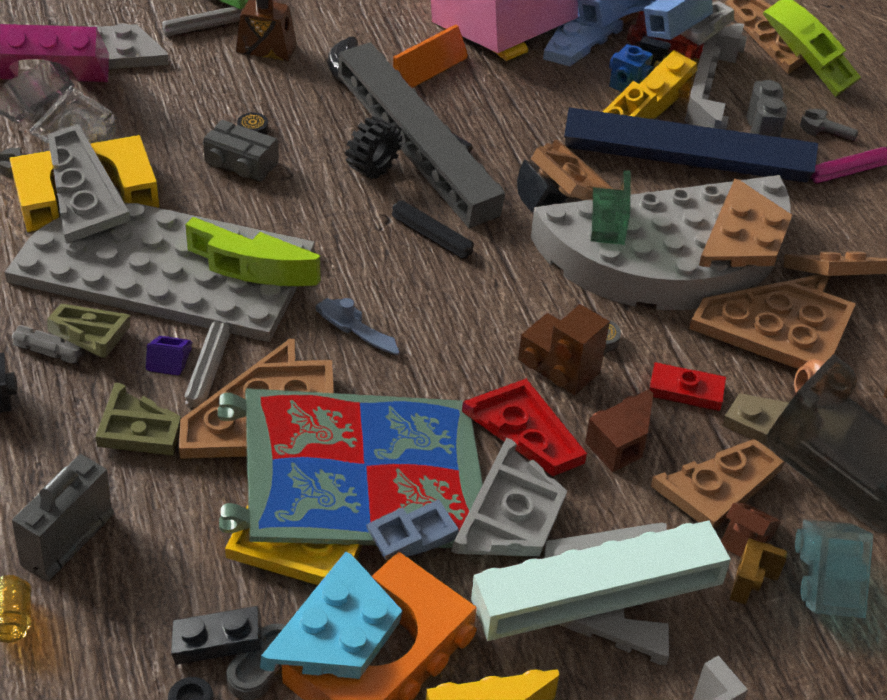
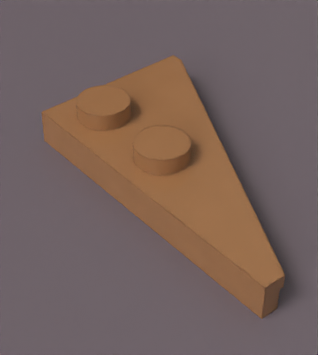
(835, 265)

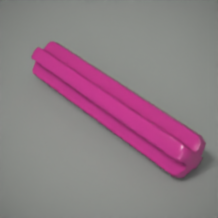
(850, 165)

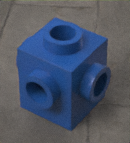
(628, 66)

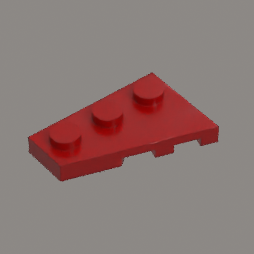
(527, 419)

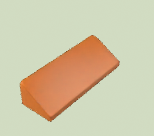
(431, 56)

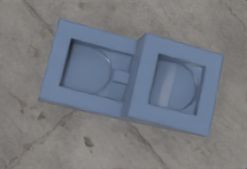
(414, 531)

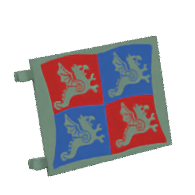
(343, 460)

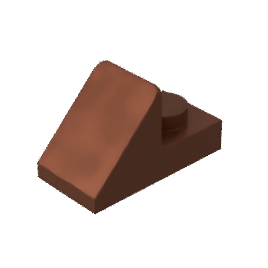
(747, 523)

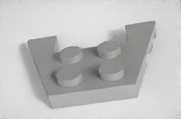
(627, 634)

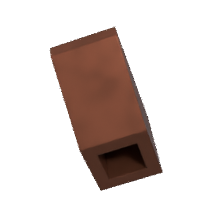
(621, 431)

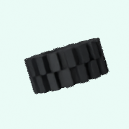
(373, 147)

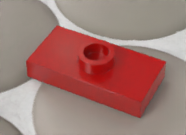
(687, 386)

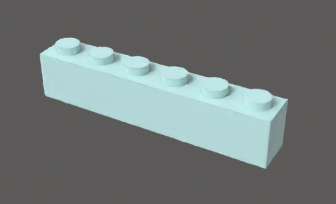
(598, 579)

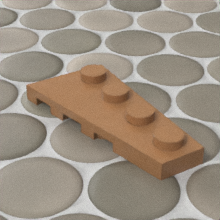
(758, 27)

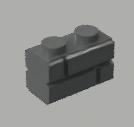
(241, 150)

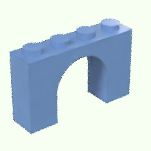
(662, 17)

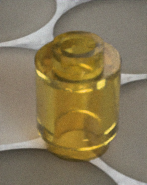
(14, 608)

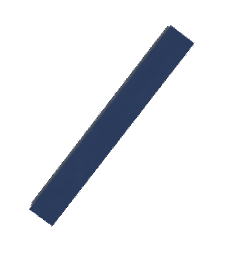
(690, 145)

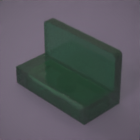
(611, 212)

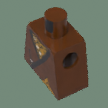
(266, 30)

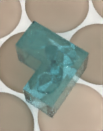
(838, 567)

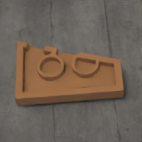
(712, 487)

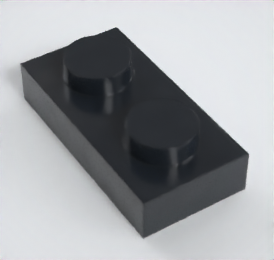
(216, 635)

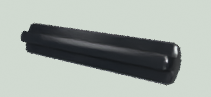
(433, 229)

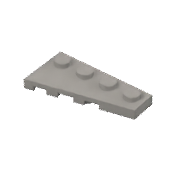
(83, 187)

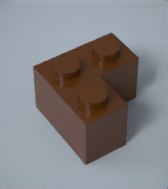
(566, 349)

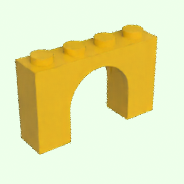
(121, 158)

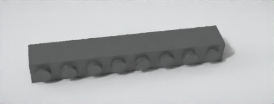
(424, 137)

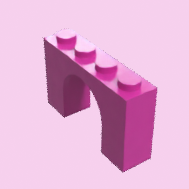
(73, 46)

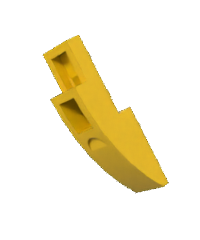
(656, 90)

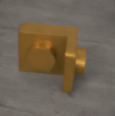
(757, 562)

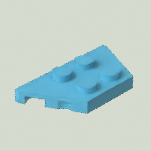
(337, 625)

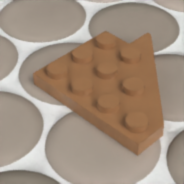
(778, 320)
(209, 437)

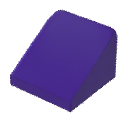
(167, 355)

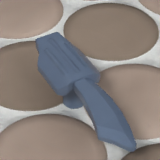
(348, 318)

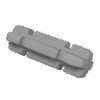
(46, 344)

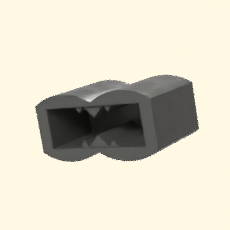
(766, 109)

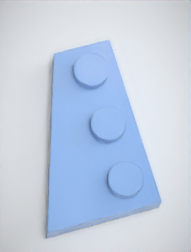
(575, 41)

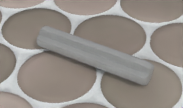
(201, 21)
(207, 364)

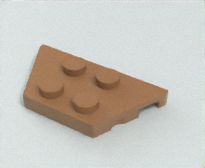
(567, 170)
(747, 229)

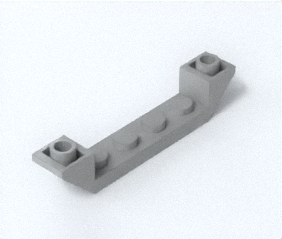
(722, 47)

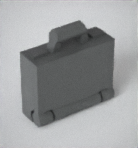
(62, 517)

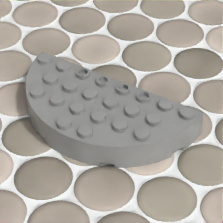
(660, 246)

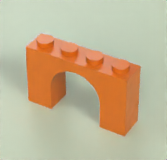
(432, 615)

